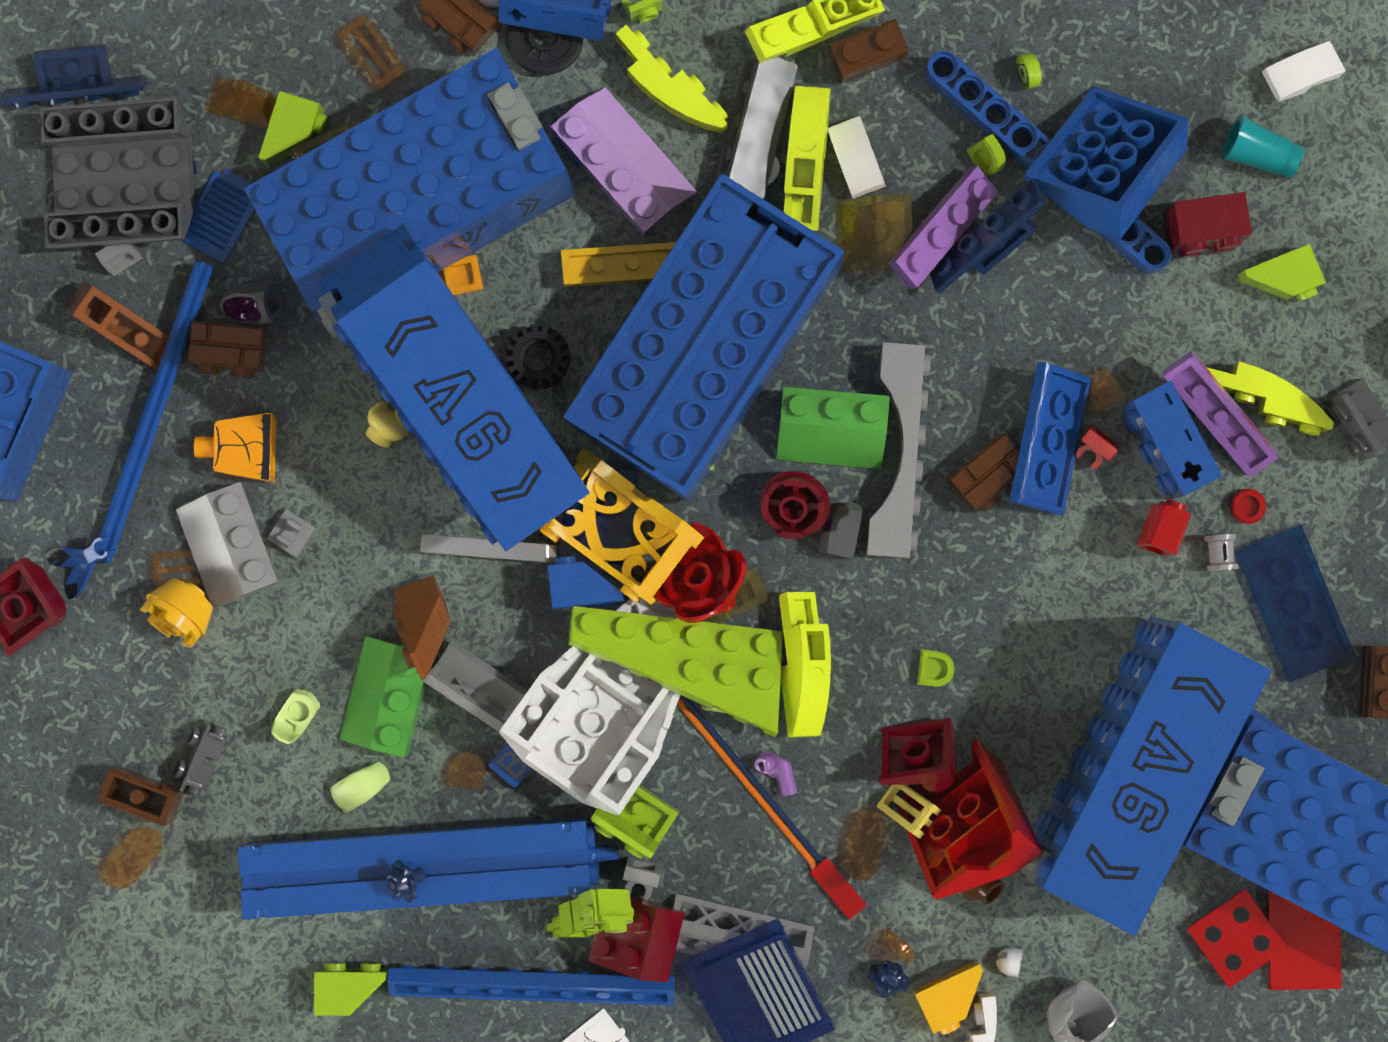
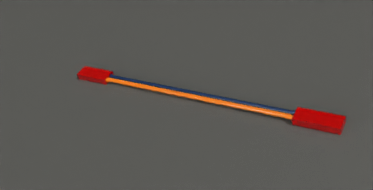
(825, 872)

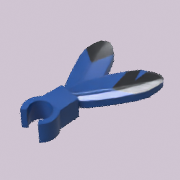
(83, 563)

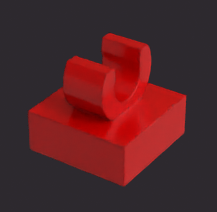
(1099, 443)

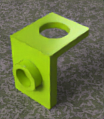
(643, 10)

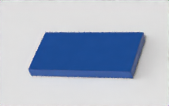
(1050, 439)

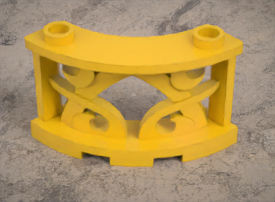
(667, 527)

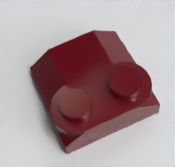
(27, 605)
(919, 755)

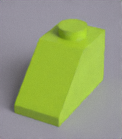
(291, 124)
(1287, 275)

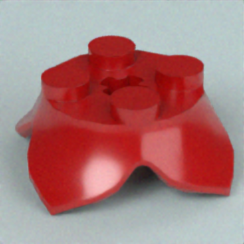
(714, 595)

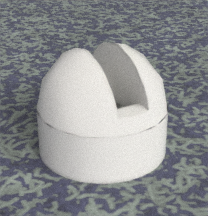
(1009, 961)

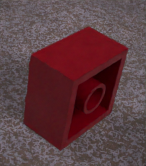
(1207, 223)
(646, 946)

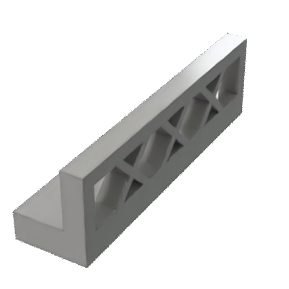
(469, 679)
(704, 932)

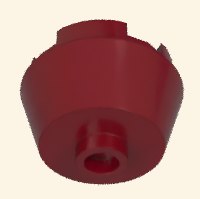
(794, 504)

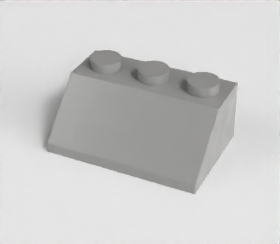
(227, 545)

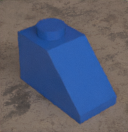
(579, 585)

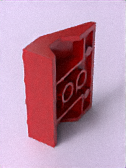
(977, 833)

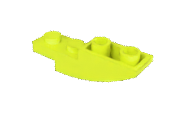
(808, 26)
(678, 94)
(806, 155)
(1278, 399)
(808, 671)

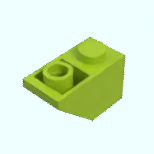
(343, 989)

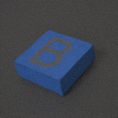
(510, 766)

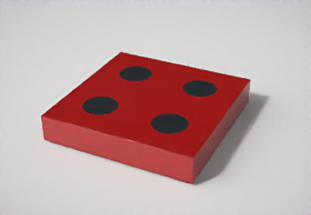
(1237, 938)

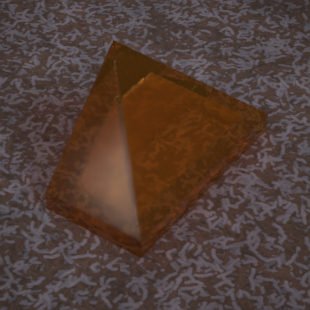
(242, 102)

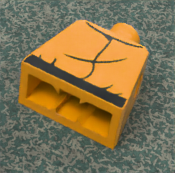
(242, 447)

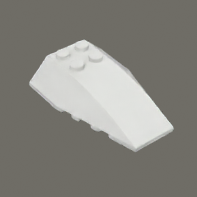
(593, 724)

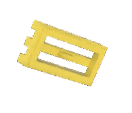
(922, 817)

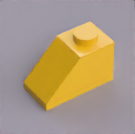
(949, 997)

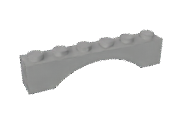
(902, 379)

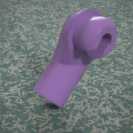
(778, 768)

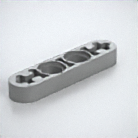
(484, 549)

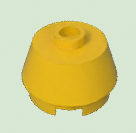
(179, 611)

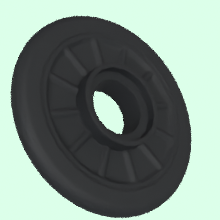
(542, 59)

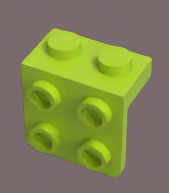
(639, 824)

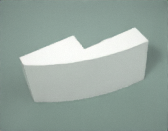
(1303, 70)
(856, 157)
(986, 1014)

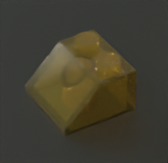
(873, 230)

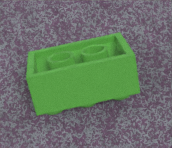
(832, 427)
(383, 700)

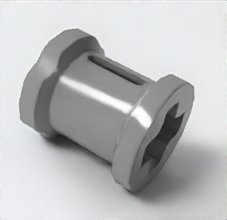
(1221, 552)

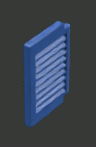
(220, 215)

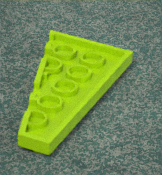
(703, 661)

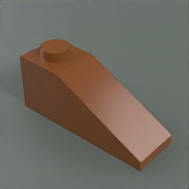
(118, 324)

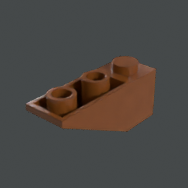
(422, 622)

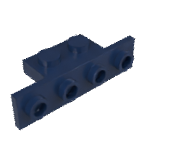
(72, 74)
(992, 238)

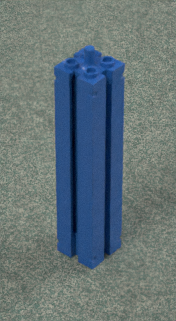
(457, 862)

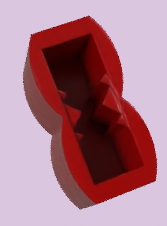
(1164, 528)

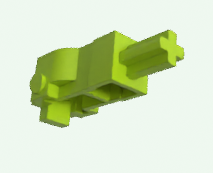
(593, 913)

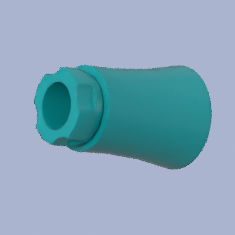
(1261, 148)

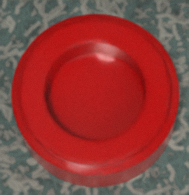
(1247, 506)

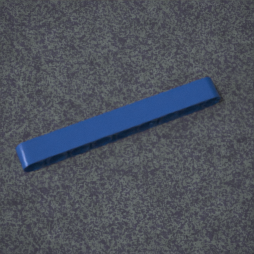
(1015, 122)

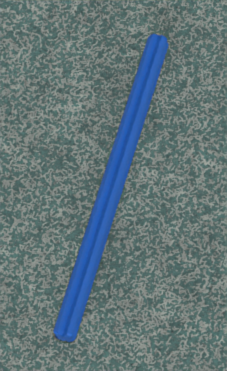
(155, 405)

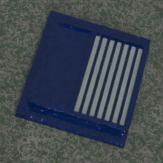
(758, 989)

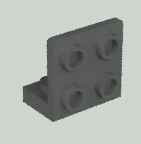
(1360, 419)

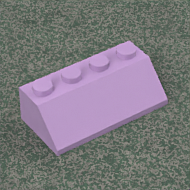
(623, 161)

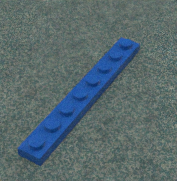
(528, 986)

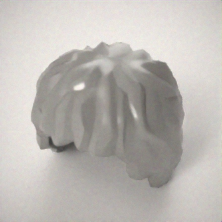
(1080, 1014)

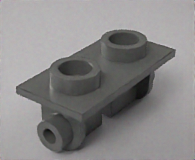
(202, 744)

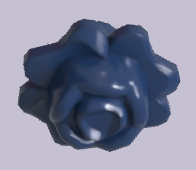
(404, 881)
(888, 978)

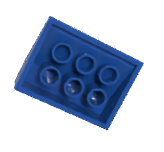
(1109, 160)

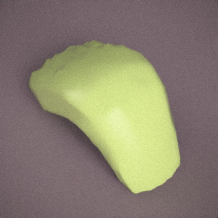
(295, 716)
(359, 786)

